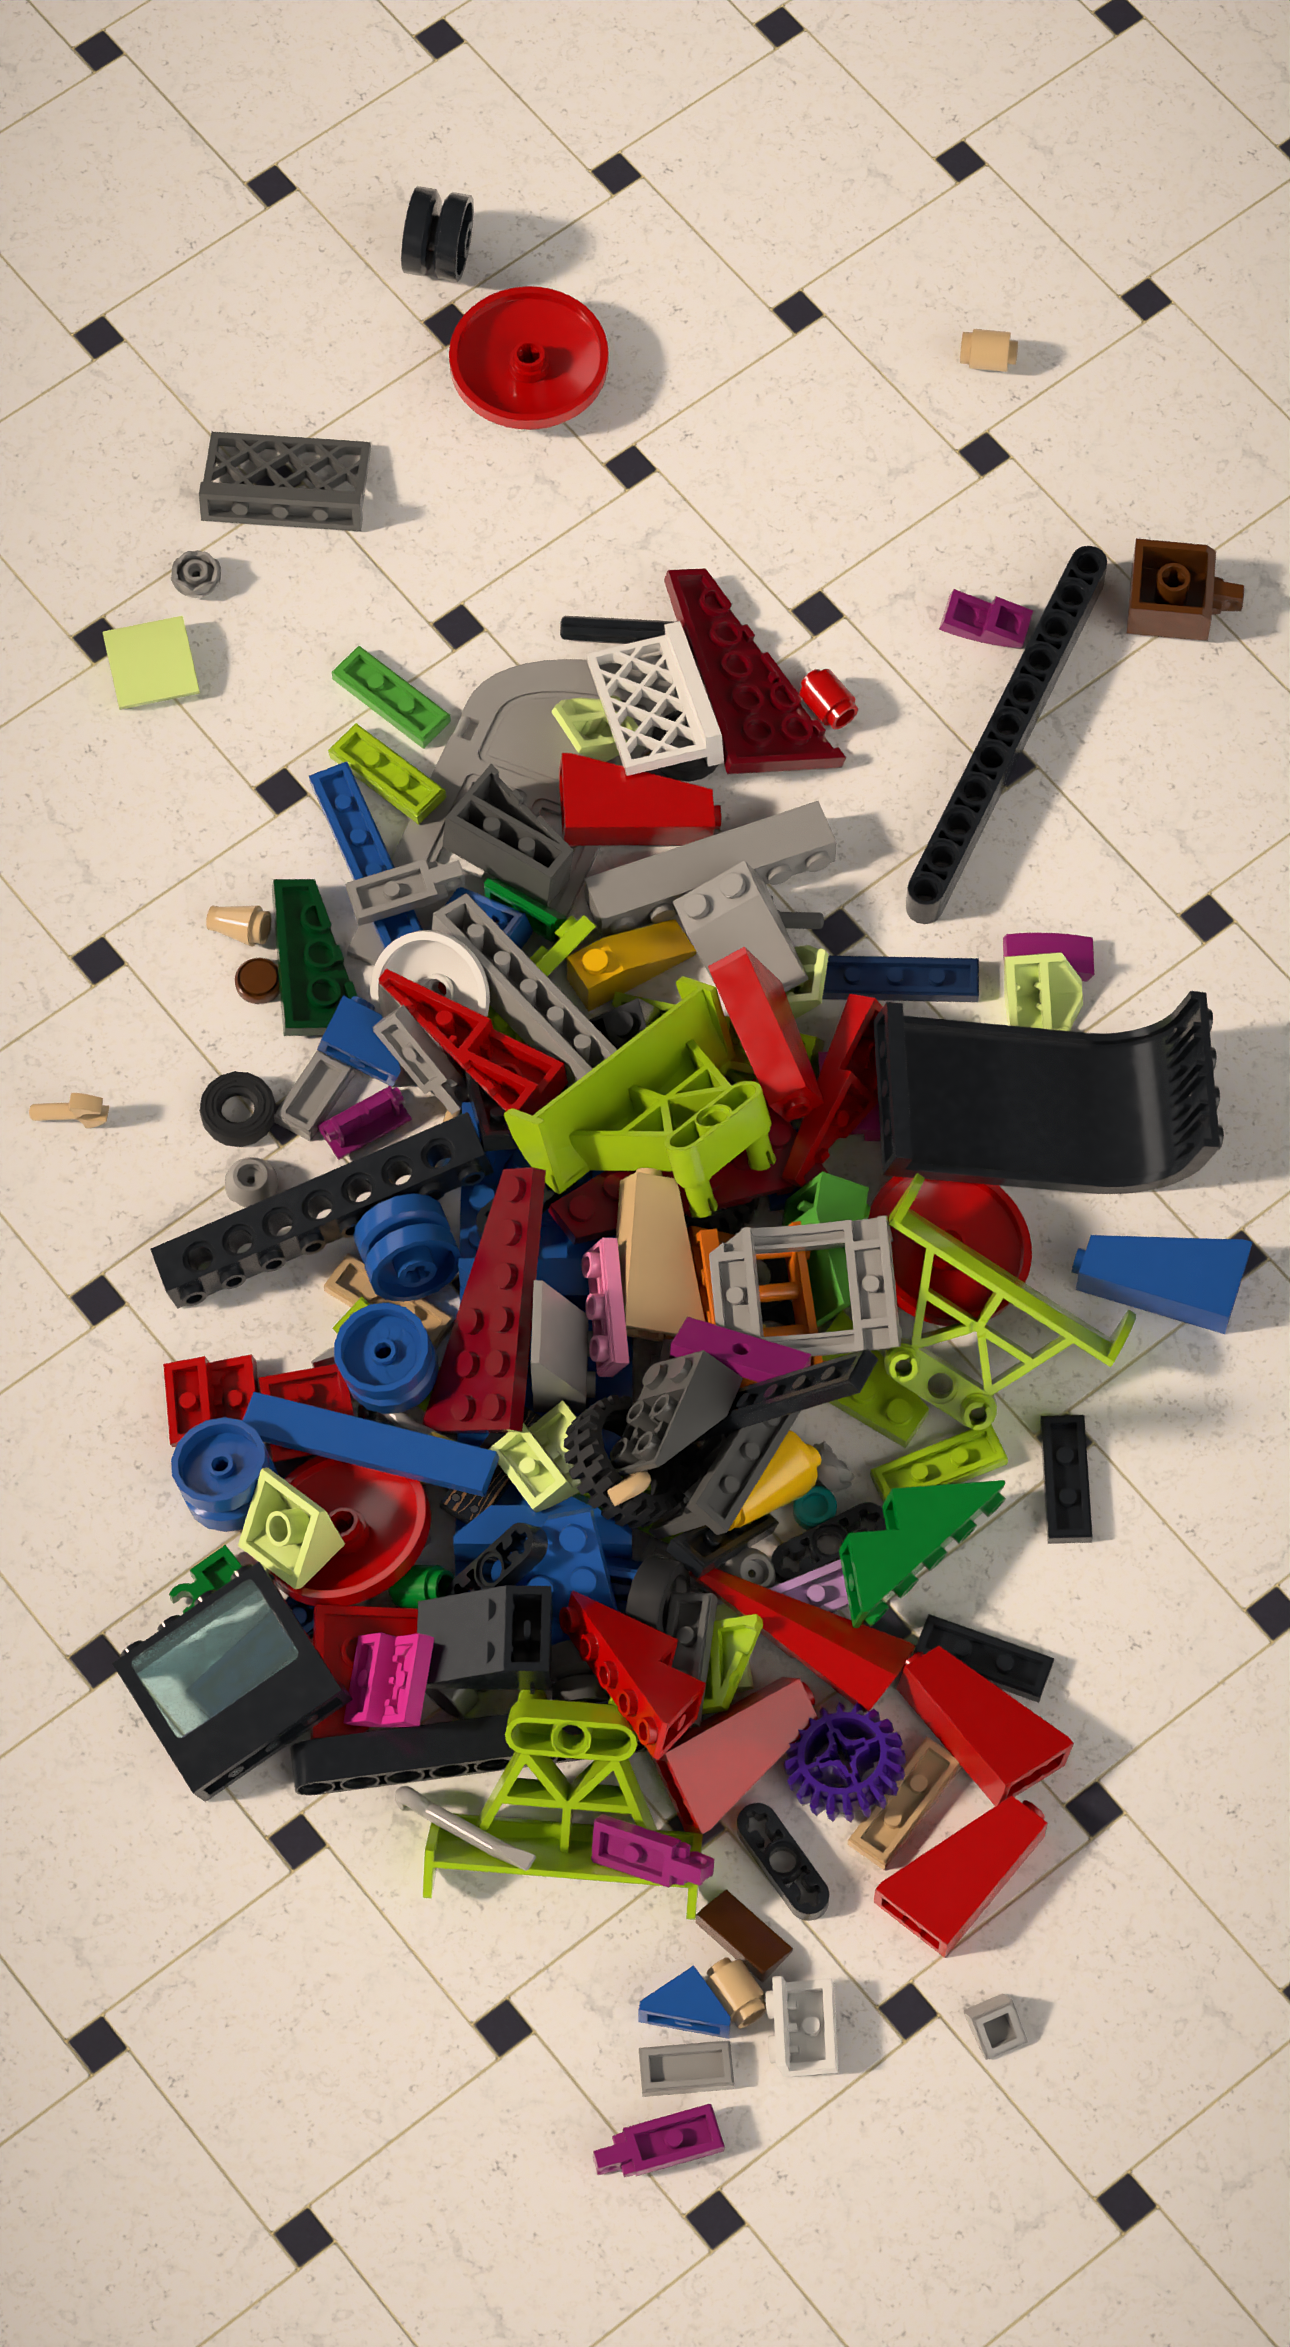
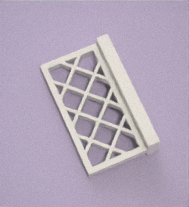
(685, 685)

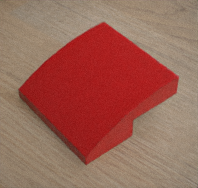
(315, 1387)
(207, 1391)

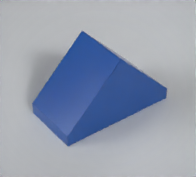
(686, 2005)

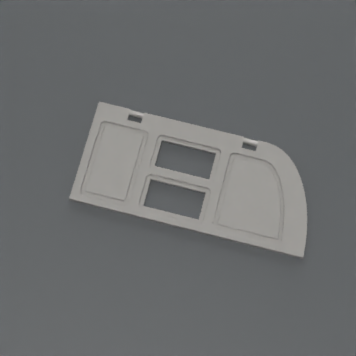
(526, 748)

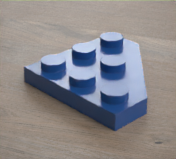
(572, 1564)

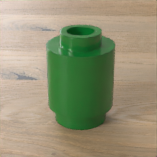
(420, 1584)

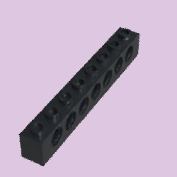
(300, 1205)

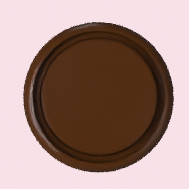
(257, 980)

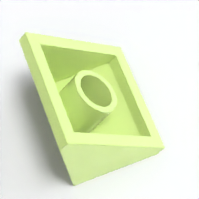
(288, 1531)

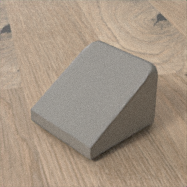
(995, 2025)

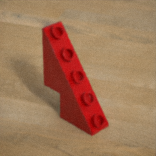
(635, 1671)

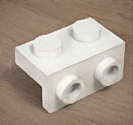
(803, 2027)

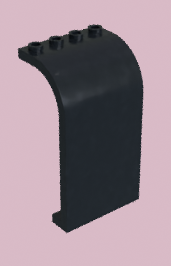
(1048, 1102)

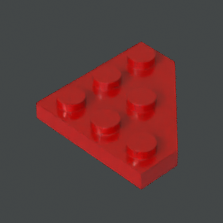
(336, 1641)

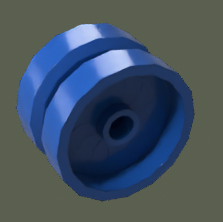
(407, 1247)
(386, 1358)
(219, 1470)

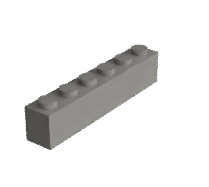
(647, 887)
(524, 993)

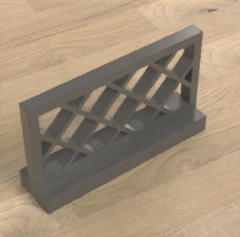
(282, 502)
(724, 1477)

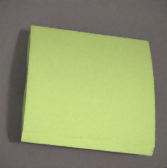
(151, 662)
(537, 1459)

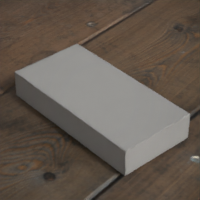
(313, 1095)
(686, 2068)

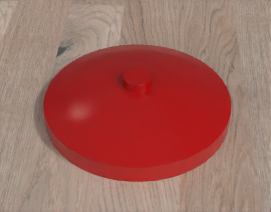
(528, 357)
(975, 1215)
(379, 1520)

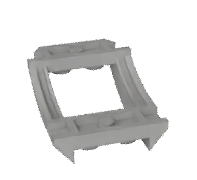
(869, 1278)

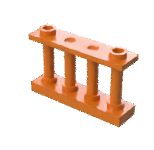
(797, 1289)

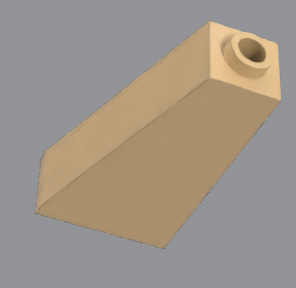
(655, 1257)

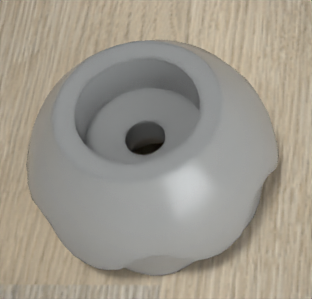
(196, 563)
(250, 1168)
(831, 1471)
(754, 1561)

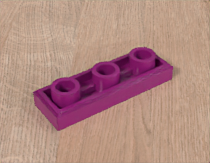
(740, 1352)

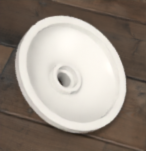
(427, 960)

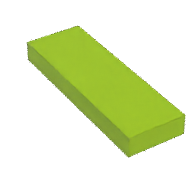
(388, 773)
(943, 1462)

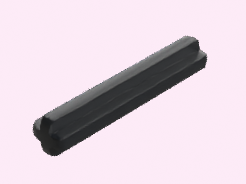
(610, 629)

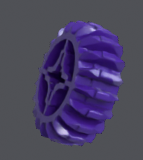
(876, 1744)

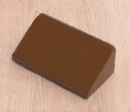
(743, 1935)

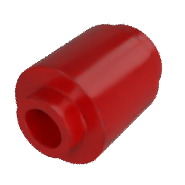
(828, 698)

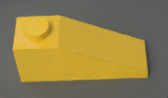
(626, 961)

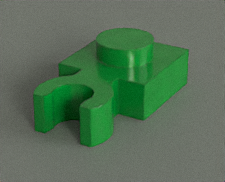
(207, 1575)

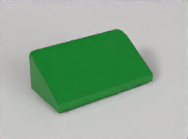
(543, 919)

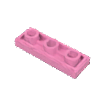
(606, 1307)

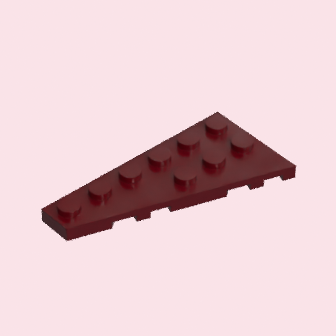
(748, 692)
(593, 1207)
(489, 1345)

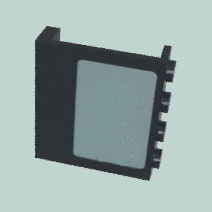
(230, 1681)

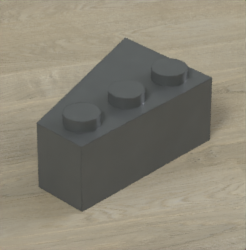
(507, 839)

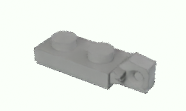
(402, 889)
(422, 1058)

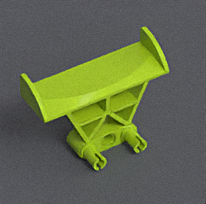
(655, 1107)
(968, 1399)
(560, 1847)

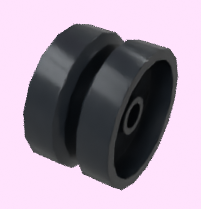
(437, 234)

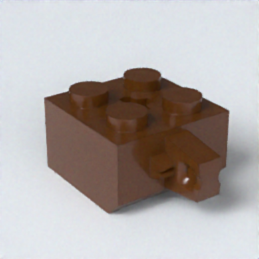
(1177, 590)

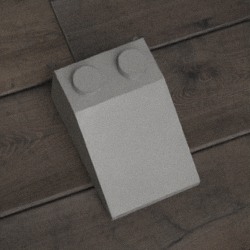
(739, 913)
(559, 1352)

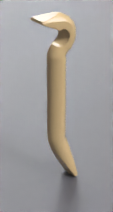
(630, 1487)

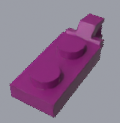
(647, 1854)
(662, 2143)

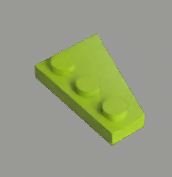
(882, 1401)

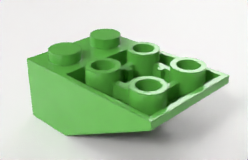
(824, 1201)

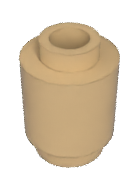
(988, 350)
(737, 1991)

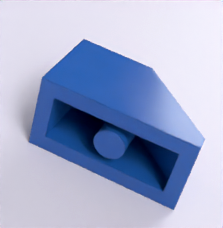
(353, 1041)

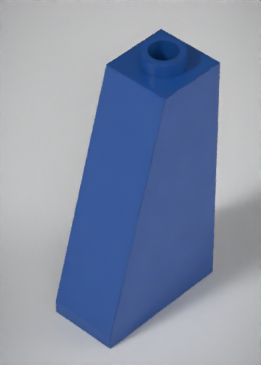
(1166, 1275)

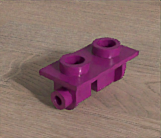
(365, 1122)

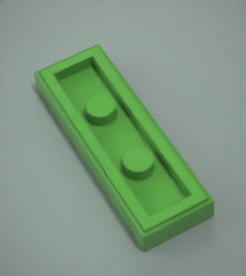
(391, 697)

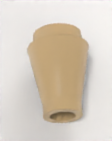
(241, 923)

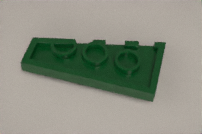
(308, 959)

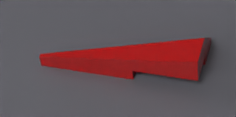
(501, 1065)
(846, 1086)
(849, 1659)

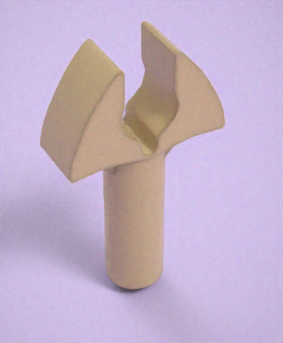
(83, 1107)

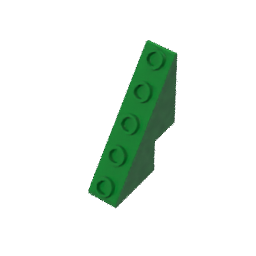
(918, 1528)

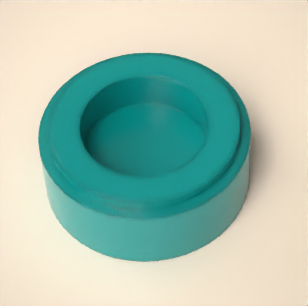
(814, 1507)

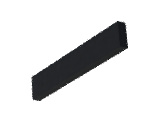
(796, 1391)

